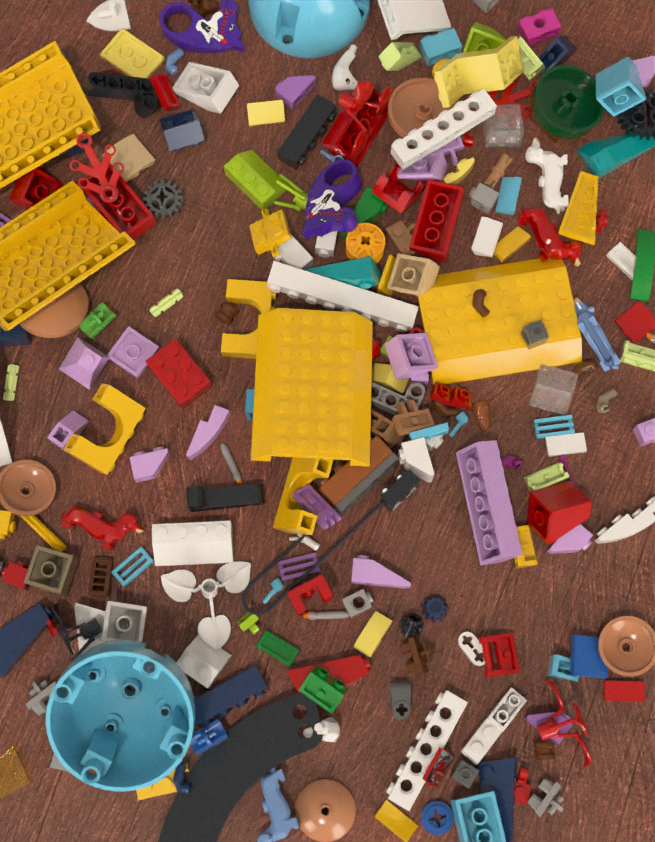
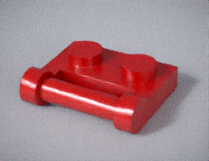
(505, 655)

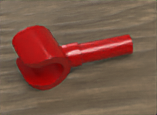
(468, 140)
(52, 628)

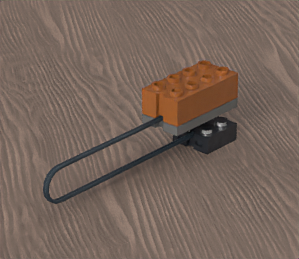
(346, 489)

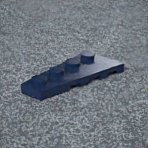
(501, 778)

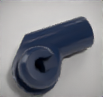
(178, 780)

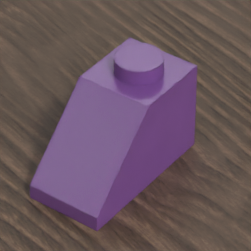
(295, 89)
(536, 719)

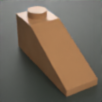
(383, 429)

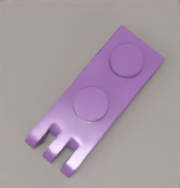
(315, 504)

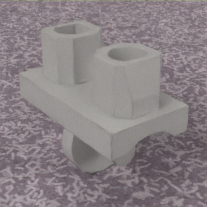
(37, 702)
(540, 805)

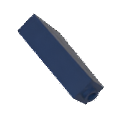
(21, 635)

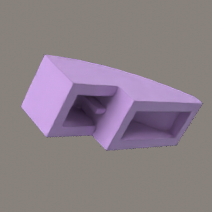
(208, 431)

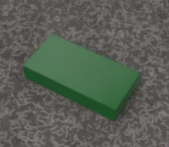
(277, 648)

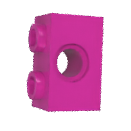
(533, 35)

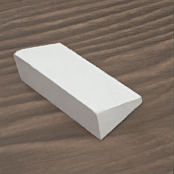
(486, 237)

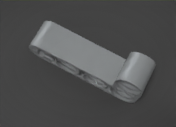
(385, 393)

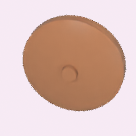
(414, 104)
(59, 316)

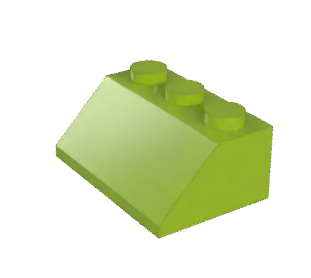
(255, 178)

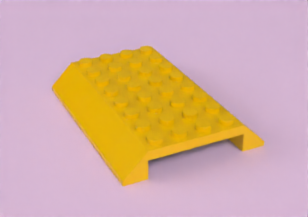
(40, 112)
(52, 251)
(492, 346)
(313, 386)

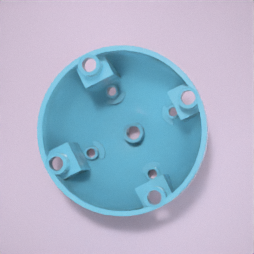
(311, 26)
(143, 738)

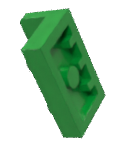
(323, 689)

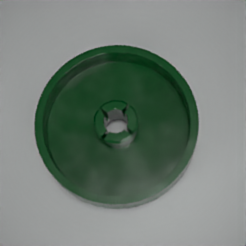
(566, 102)

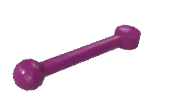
(563, 458)

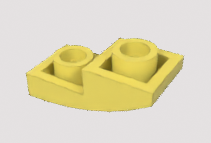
(463, 168)
(372, 634)

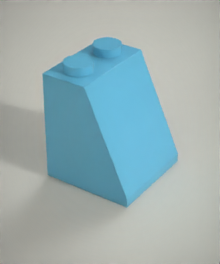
(619, 87)

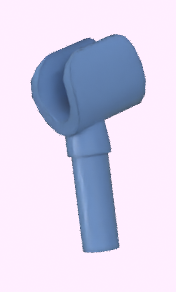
(331, 157)

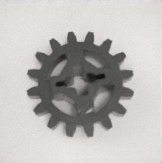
(171, 200)

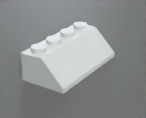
(192, 543)

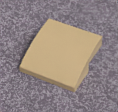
(132, 155)

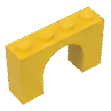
(254, 294)
(126, 415)
(290, 516)

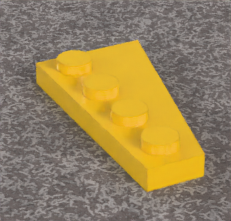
(580, 215)

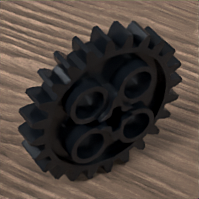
(635, 117)

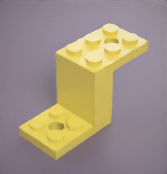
(478, 71)

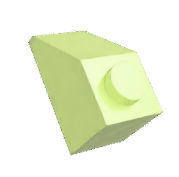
(399, 55)

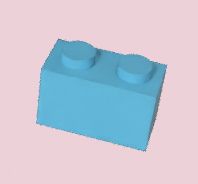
(440, 46)

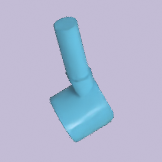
(462, 418)
(277, 586)

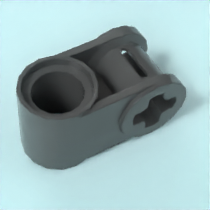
(400, 695)

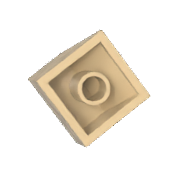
(412, 275)

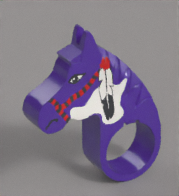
(205, 35)
(325, 201)

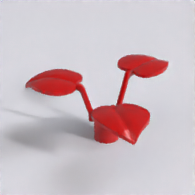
(356, 103)
(551, 728)

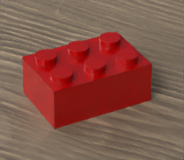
(178, 373)

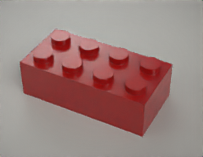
(124, 213)

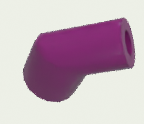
(512, 462)

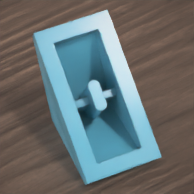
(560, 668)

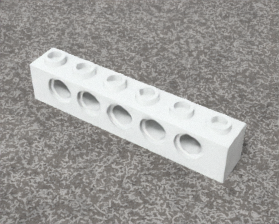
(479, 100)
(456, 706)

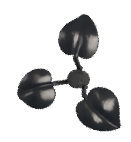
(88, 631)

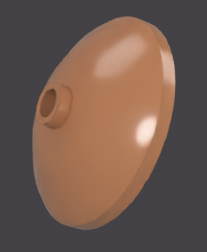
(26, 476)
(638, 637)
(341, 810)

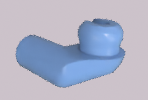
(171, 60)

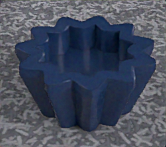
(434, 608)

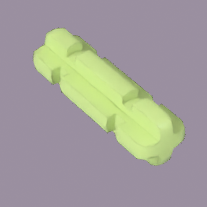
(166, 302)
(11, 382)

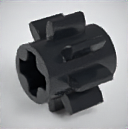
(411, 625)

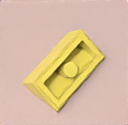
(266, 112)

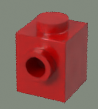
(15, 574)

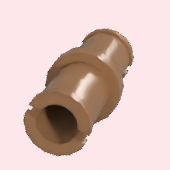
(497, 171)

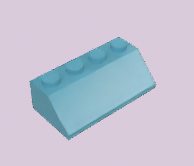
(478, 818)

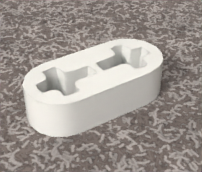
(468, 651)

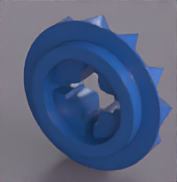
(445, 823)

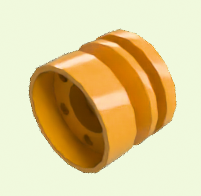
(369, 234)

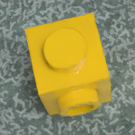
(7, 524)

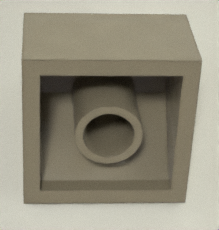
(51, 570)

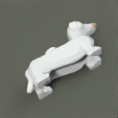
(551, 175)

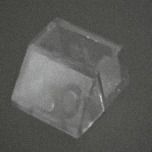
(553, 389)

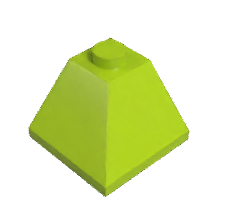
(482, 38)

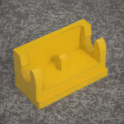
(528, 555)

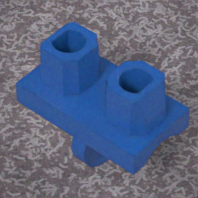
(208, 737)

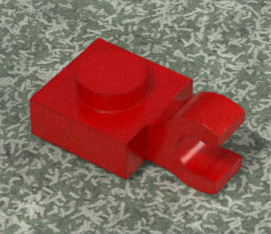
(521, 788)

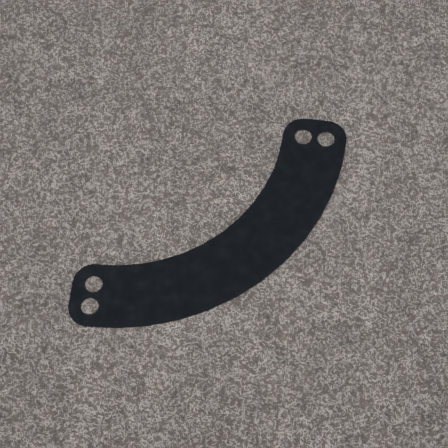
(235, 765)

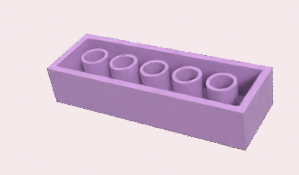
(488, 502)

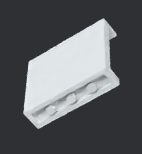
(413, 16)

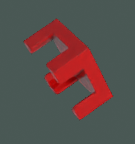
(395, 192)
(307, 590)

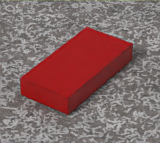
(165, 92)
(624, 691)

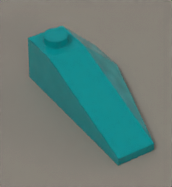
(611, 153)
(358, 272)

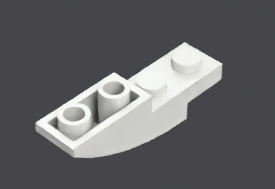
(626, 526)
(493, 725)

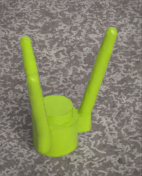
(300, 196)

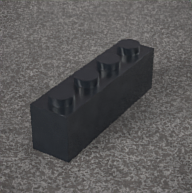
(306, 132)

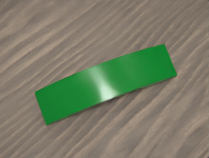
(643, 265)

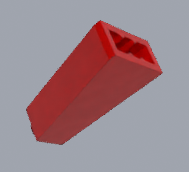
(345, 669)

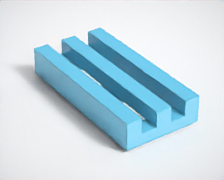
(570, 424)
(430, 432)
(145, 556)

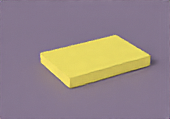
(132, 55)

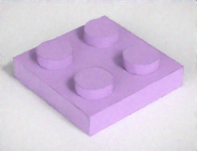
(132, 352)

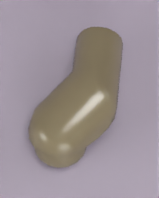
(603, 400)

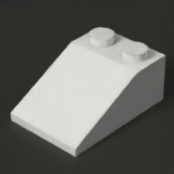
(206, 86)

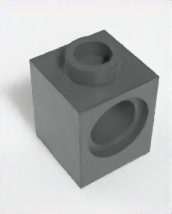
(534, 334)
(464, 774)

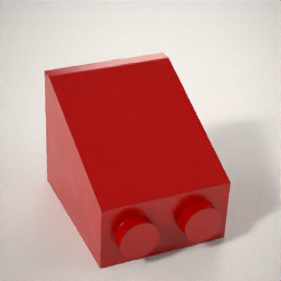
(557, 510)

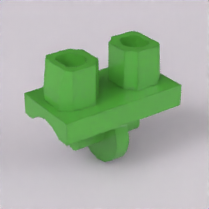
(97, 321)

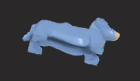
(595, 336)
(277, 808)

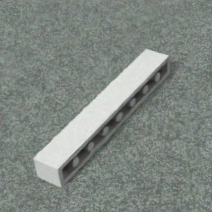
(341, 297)

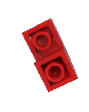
(457, 397)

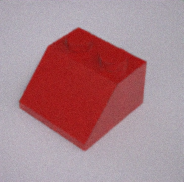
(33, 188)

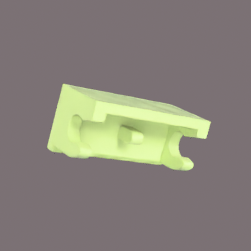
(531, 63)
(638, 356)
(546, 477)

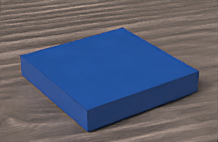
(586, 658)

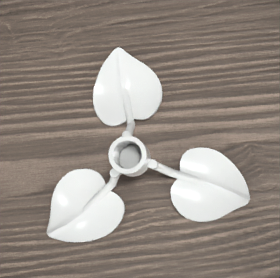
(181, 583)

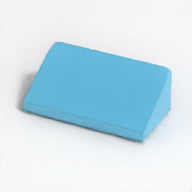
(508, 195)

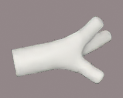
(307, 540)

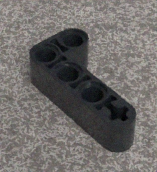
(123, 88)
(224, 497)

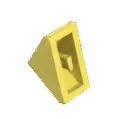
(383, 375)

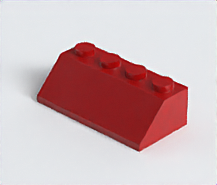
(345, 129)
(437, 220)

